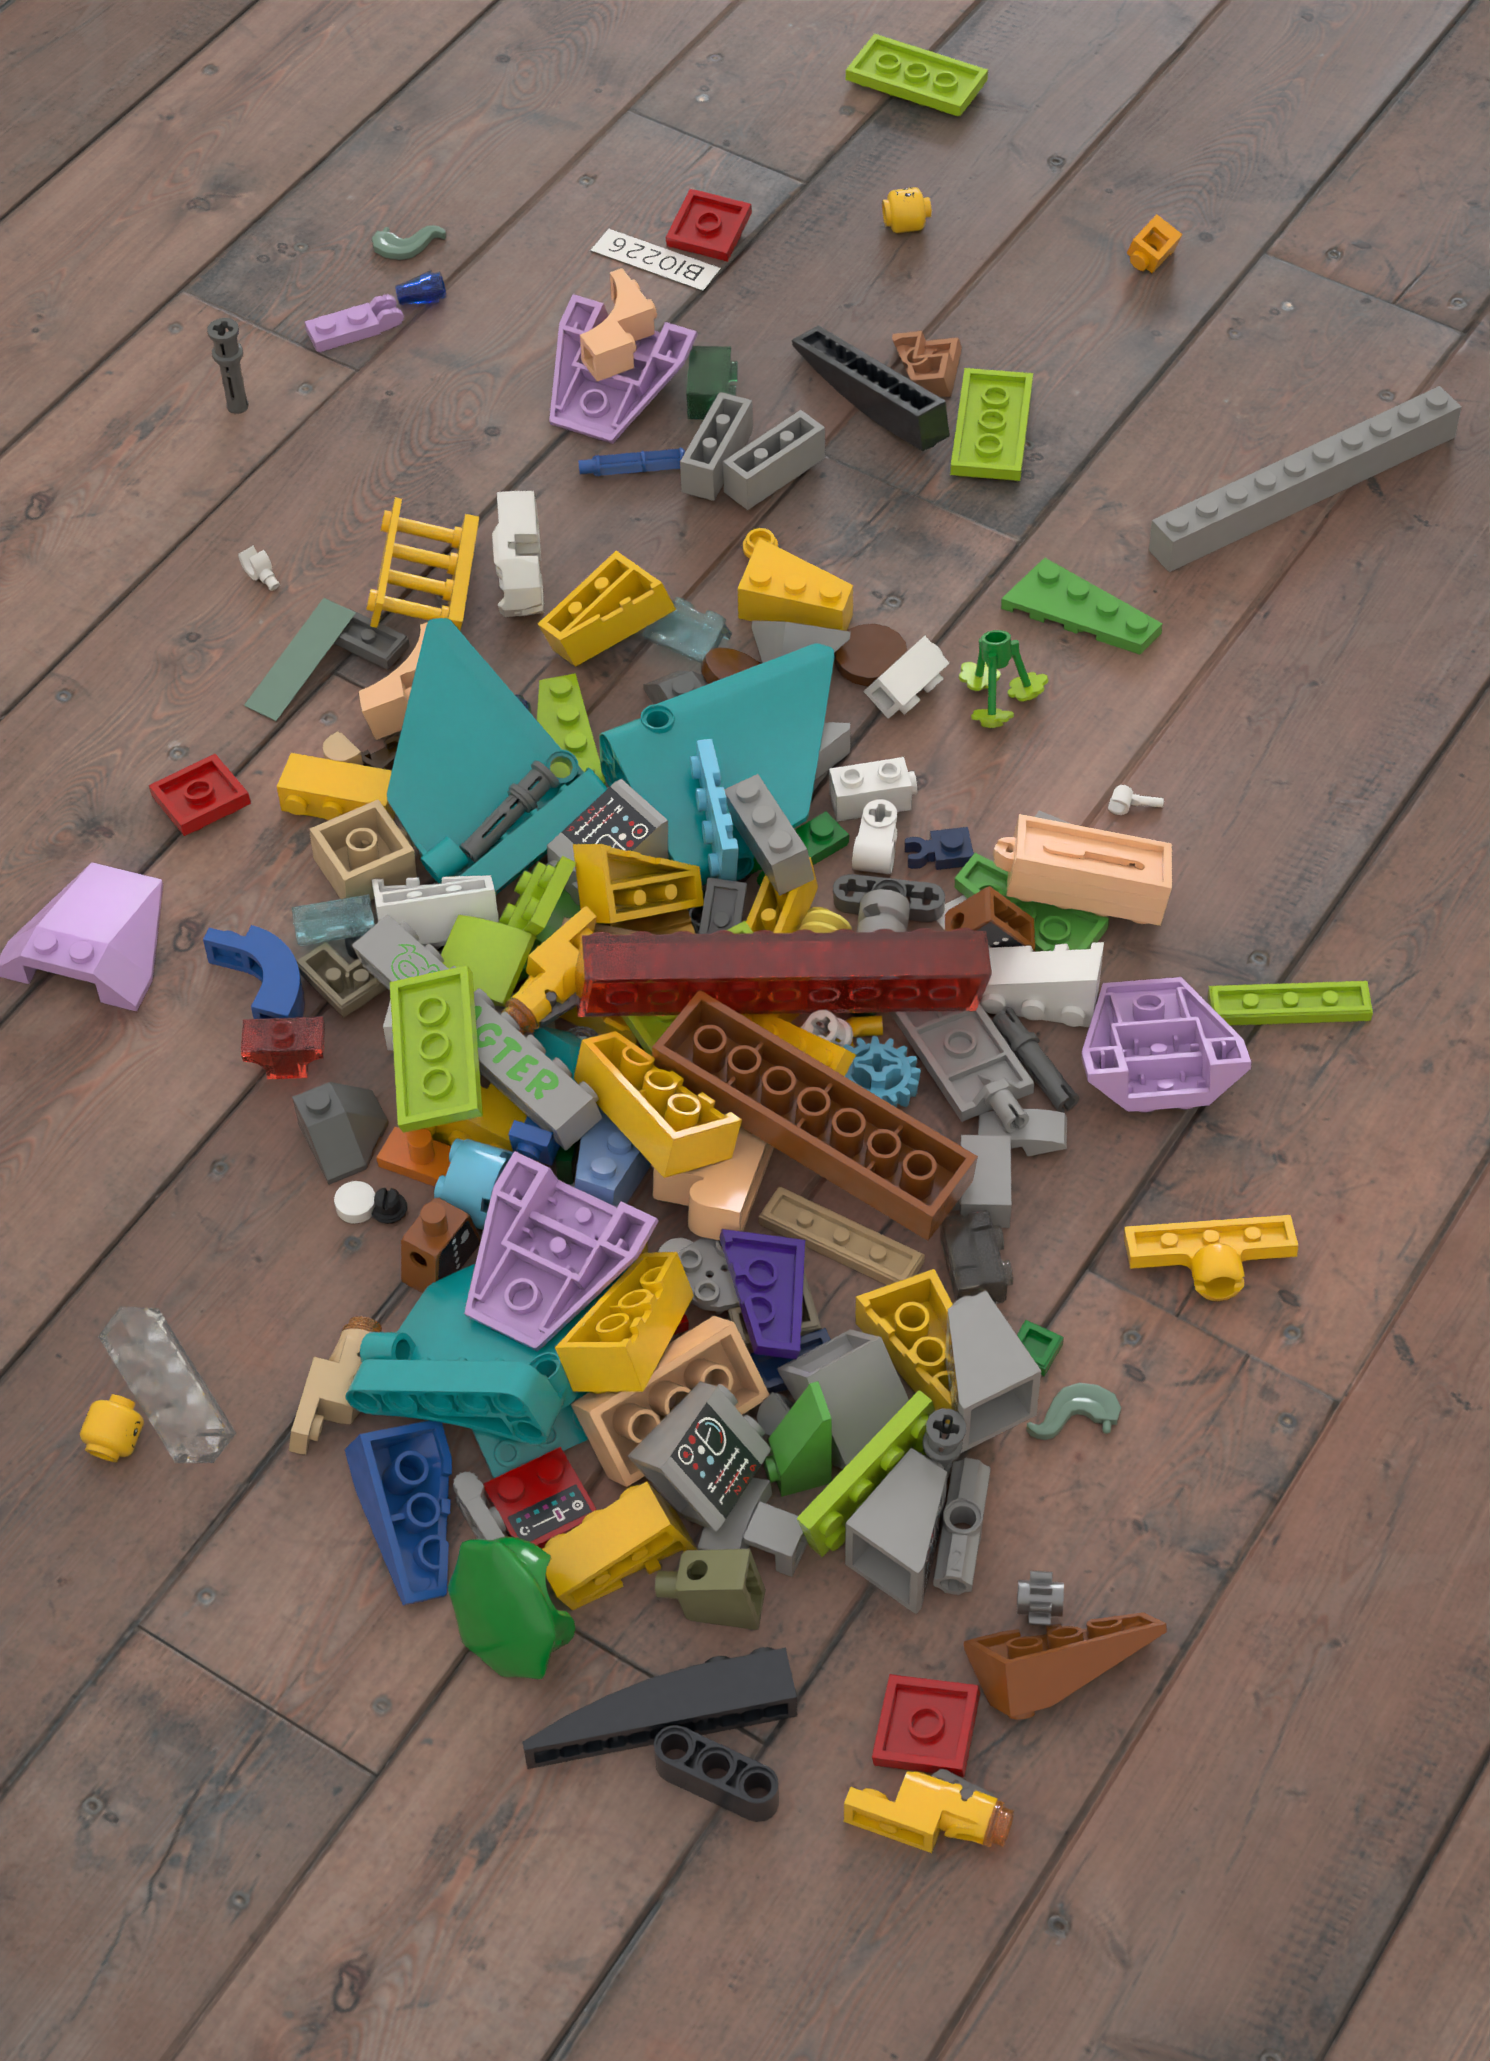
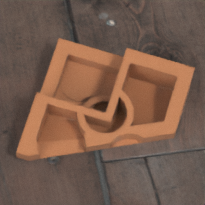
(929, 362)

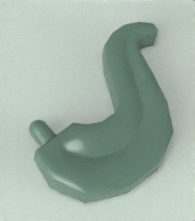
(397, 248)
(1080, 1399)

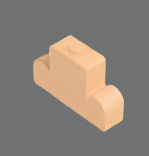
(720, 1192)

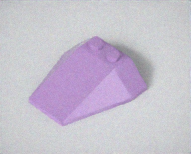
(610, 405)
(94, 932)
(1160, 1046)
(548, 1252)

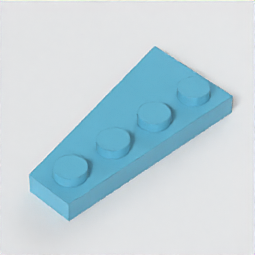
(712, 800)

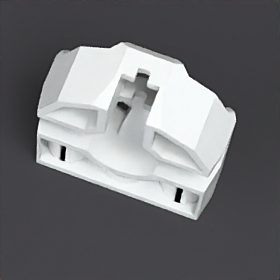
(518, 554)

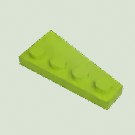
(566, 721)

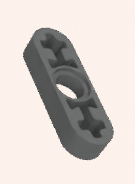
(916, 890)

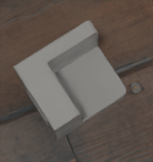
(778, 1534)

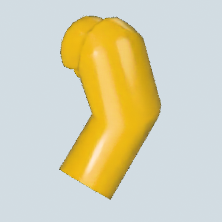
(865, 1026)

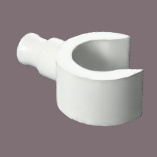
(258, 567)

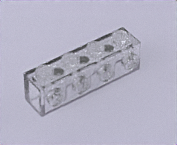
(167, 1385)

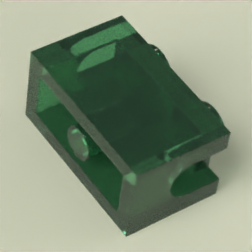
(708, 374)

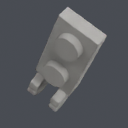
(483, 1522)

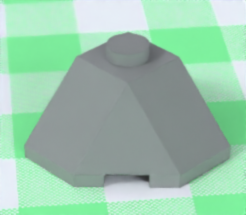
(781, 638)

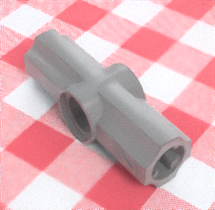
(960, 1546)

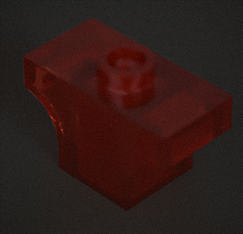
(283, 1045)

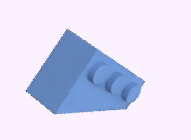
(609, 1163)

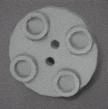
(704, 1259)

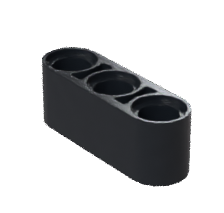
(727, 1792)

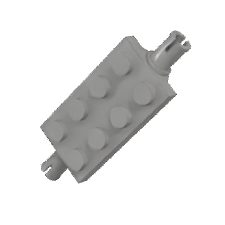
(969, 1063)

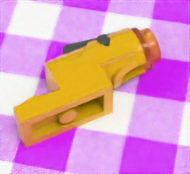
(551, 982)
(931, 1805)

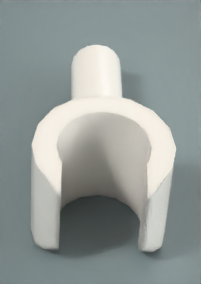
(1124, 797)

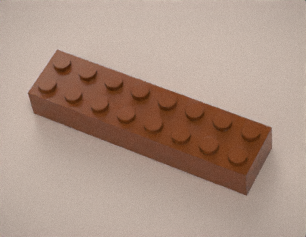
(817, 1115)

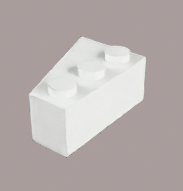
(435, 907)
(1045, 984)

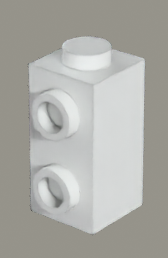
(906, 677)
(859, 784)

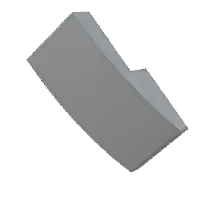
(1042, 1134)
(732, 1531)

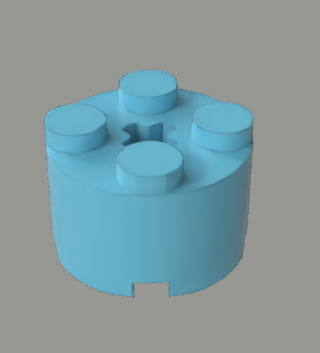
(472, 1177)

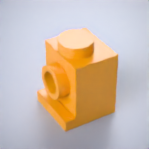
(1153, 244)

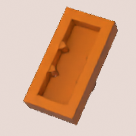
(415, 1155)

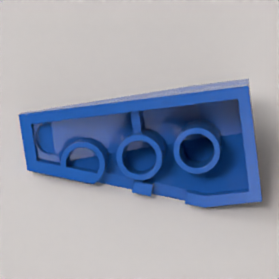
(404, 1494)

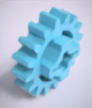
(884, 1070)

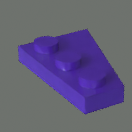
(769, 1288)

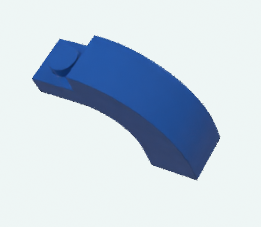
(266, 959)

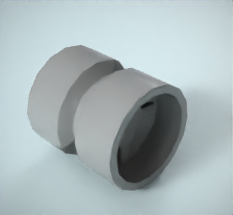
(883, 911)

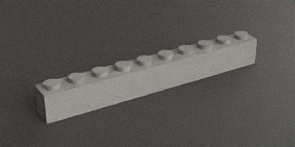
(1303, 479)

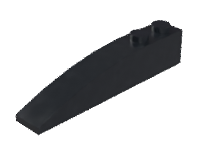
(876, 389)
(702, 1698)

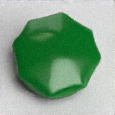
(506, 1606)

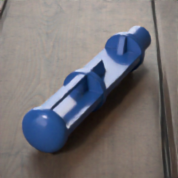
(632, 462)

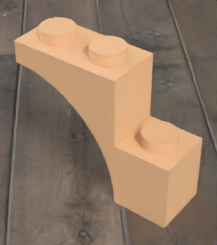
(611, 344)
(387, 700)

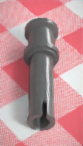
(227, 355)
(518, 794)
(954, 1440)

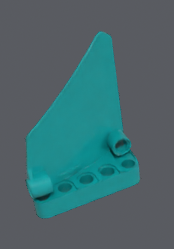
(759, 724)
(460, 754)
(463, 1371)

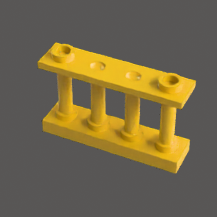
(456, 564)

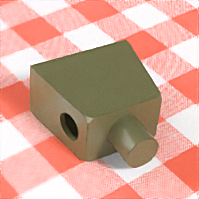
(716, 1587)

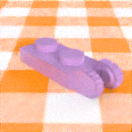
(354, 323)

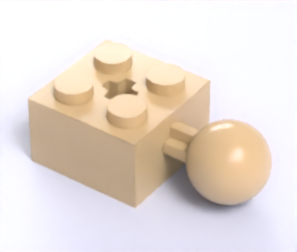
(363, 848)

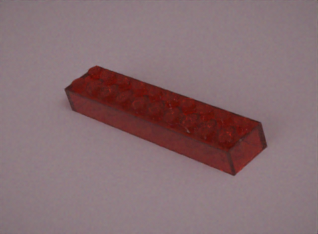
(783, 971)

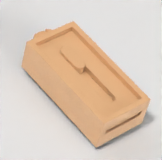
(1087, 869)

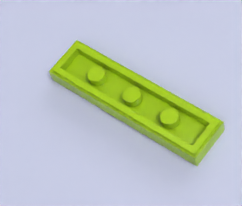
(1292, 1002)

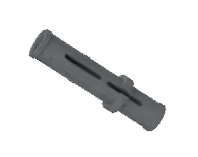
(1027, 1050)

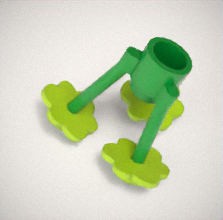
(994, 653)

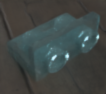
(688, 631)
(332, 920)

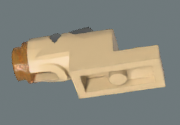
(327, 1386)

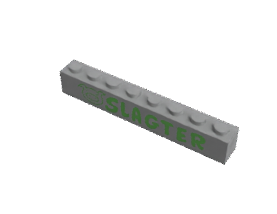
(505, 1056)

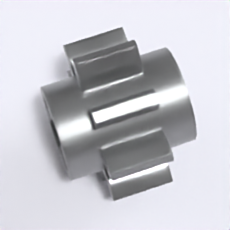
(1040, 1598)

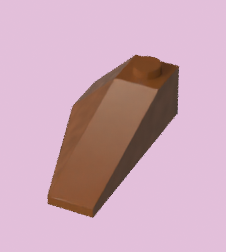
(1044, 1669)

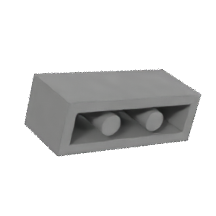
(719, 437)
(774, 459)
(769, 834)

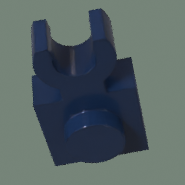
(945, 848)

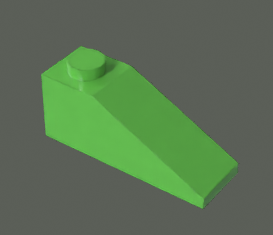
(802, 1445)

